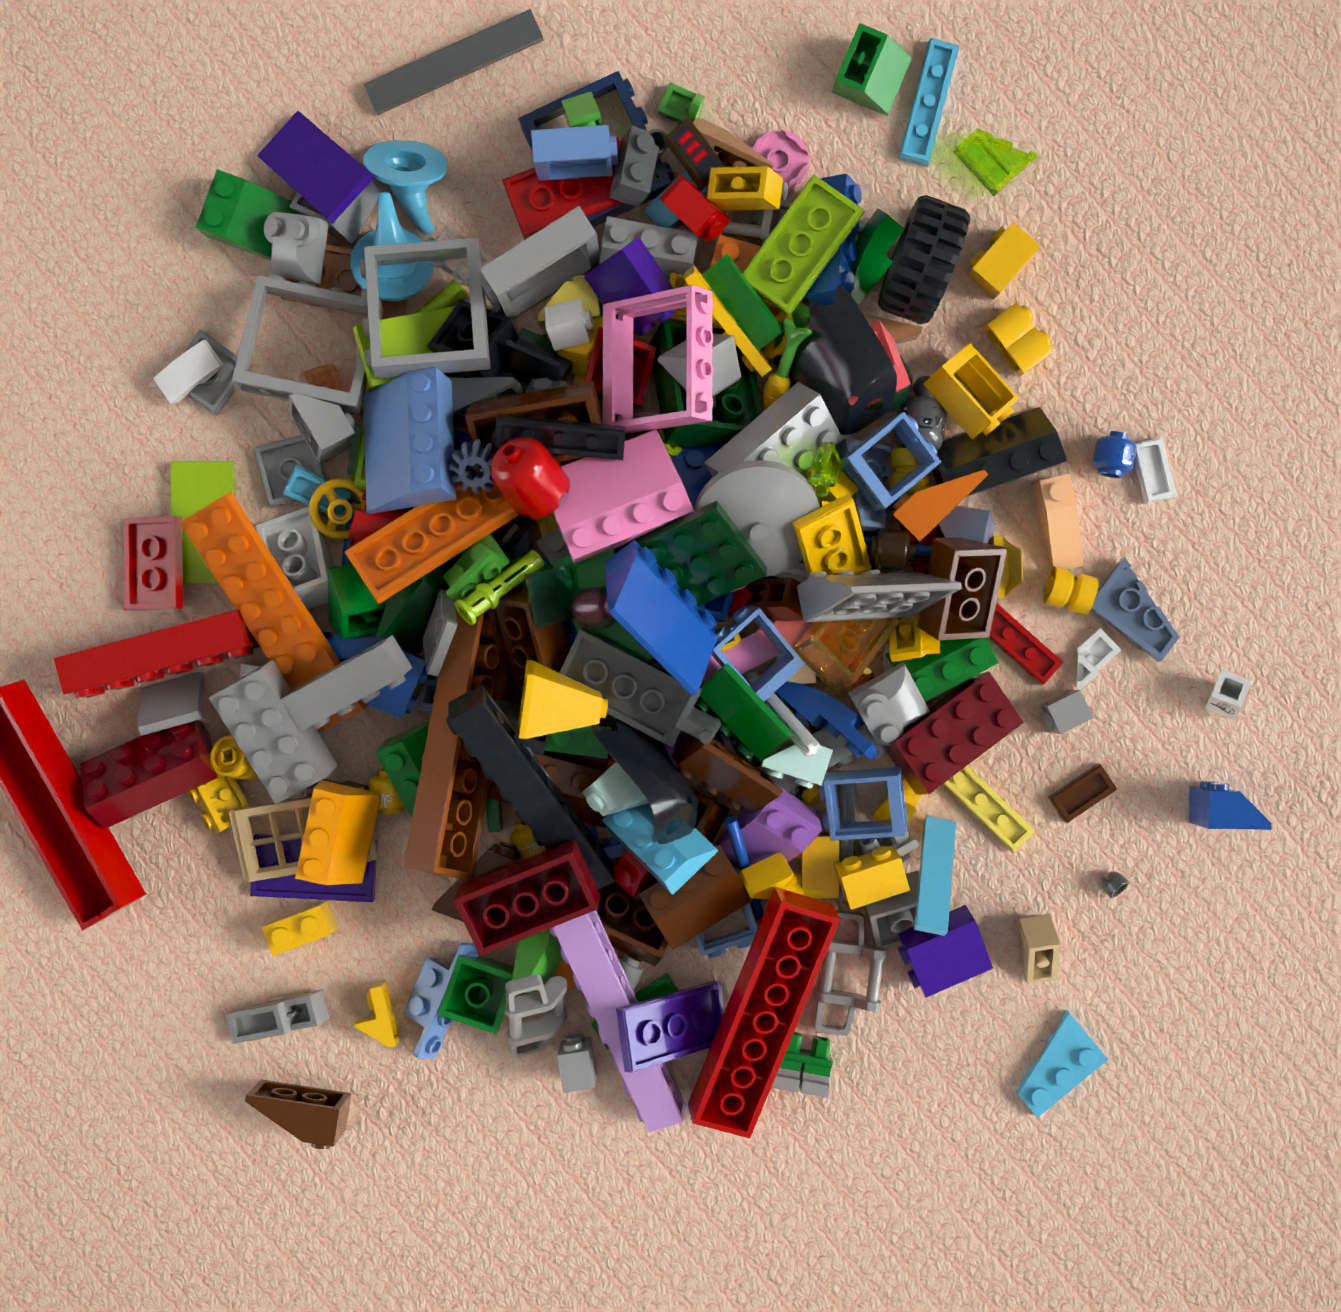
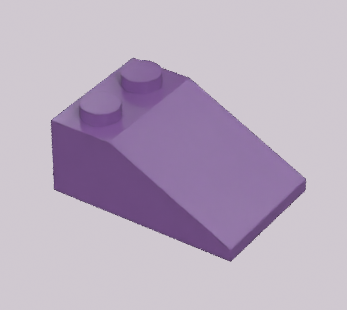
(780, 826)

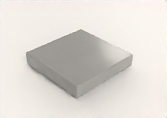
(219, 388)
(277, 463)
(439, 633)
(170, 703)

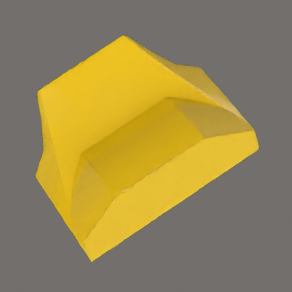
(1013, 566)
(911, 642)

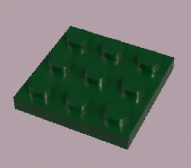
(705, 553)

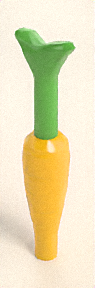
(779, 382)

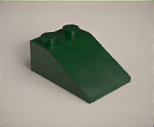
(410, 609)

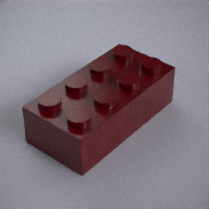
(954, 733)
(146, 772)
(527, 897)

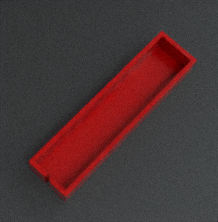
(51, 808)

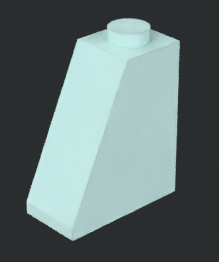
(614, 792)

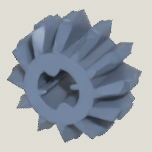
(466, 459)

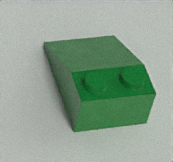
(237, 213)

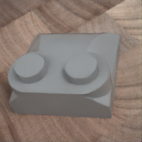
(296, 245)
(889, 704)

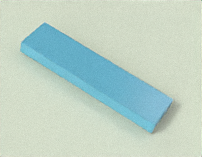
(928, 102)
(935, 876)

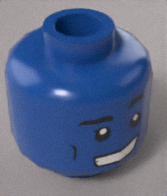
(1114, 455)

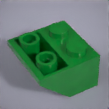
(872, 70)
(351, 604)

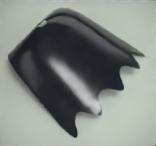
(844, 361)
(655, 777)

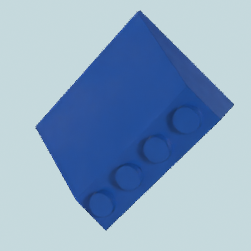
(660, 614)

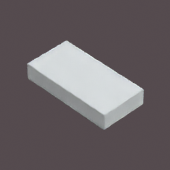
(1153, 471)

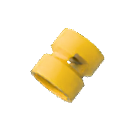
(903, 462)
(1072, 591)
(230, 761)

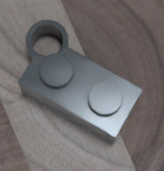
(636, 165)

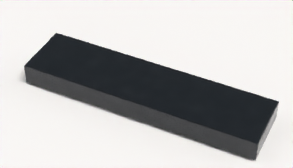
(564, 436)

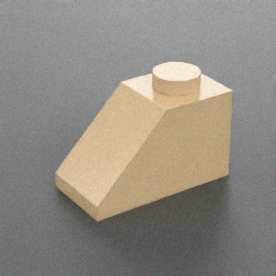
(1039, 948)

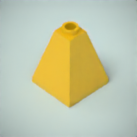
(556, 703)

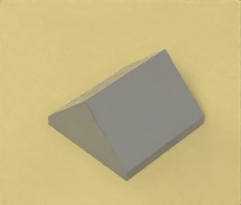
(724, 363)

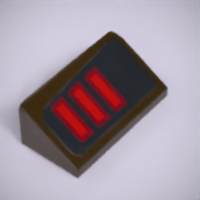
(693, 152)

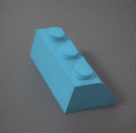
(670, 862)

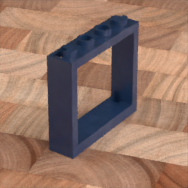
(637, 118)

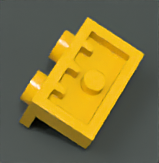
(216, 800)

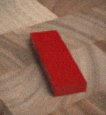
(1023, 646)

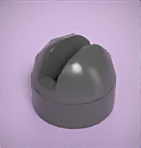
(1115, 885)

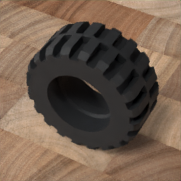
(924, 259)

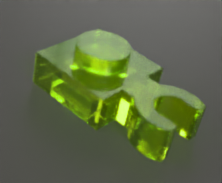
(826, 469)

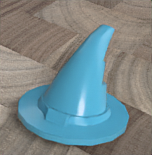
(408, 171)
(395, 281)

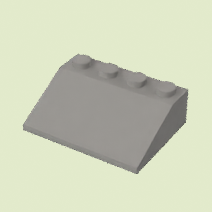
(870, 594)

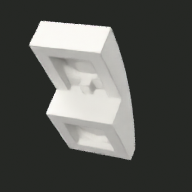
(187, 371)

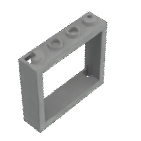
(421, 252)
(541, 264)
(282, 388)

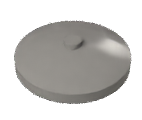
(763, 504)

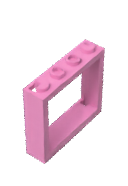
(619, 358)

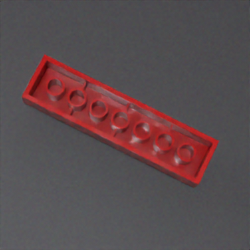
(763, 1012)

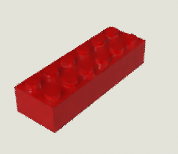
(154, 653)

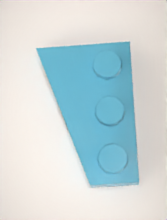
(1061, 1066)

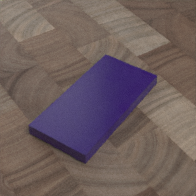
(315, 166)
(294, 888)
(669, 1025)

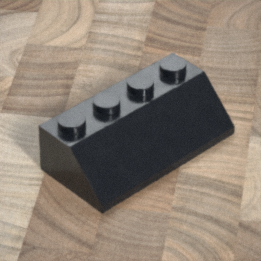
(1009, 452)

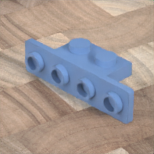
(427, 999)

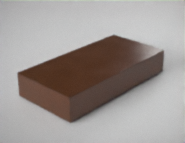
(1082, 793)

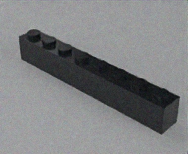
(523, 779)

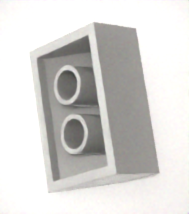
(671, 248)

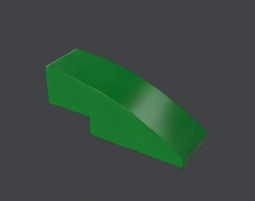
(871, 247)

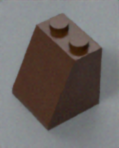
(492, 860)

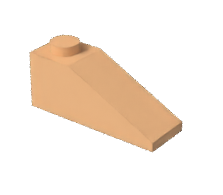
(1059, 521)

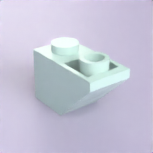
(793, 762)

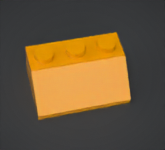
(337, 834)

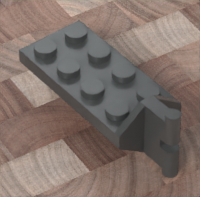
(637, 690)

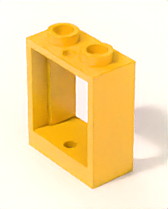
(982, 381)

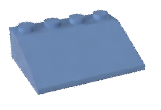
(409, 442)

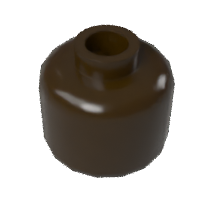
(892, 549)

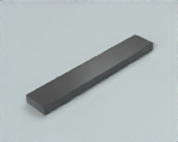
(453, 62)

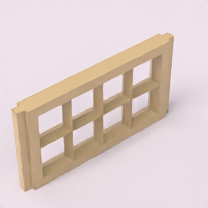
(246, 845)

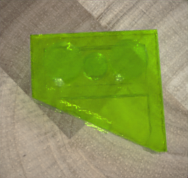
(992, 159)

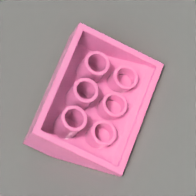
(620, 499)

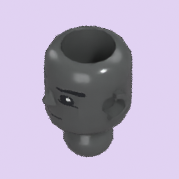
(926, 412)

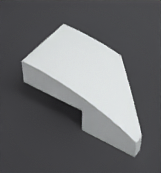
(1093, 655)

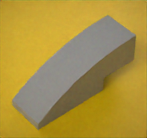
(278, 1017)

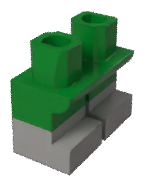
(814, 1071)

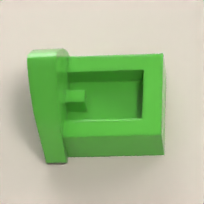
(681, 104)

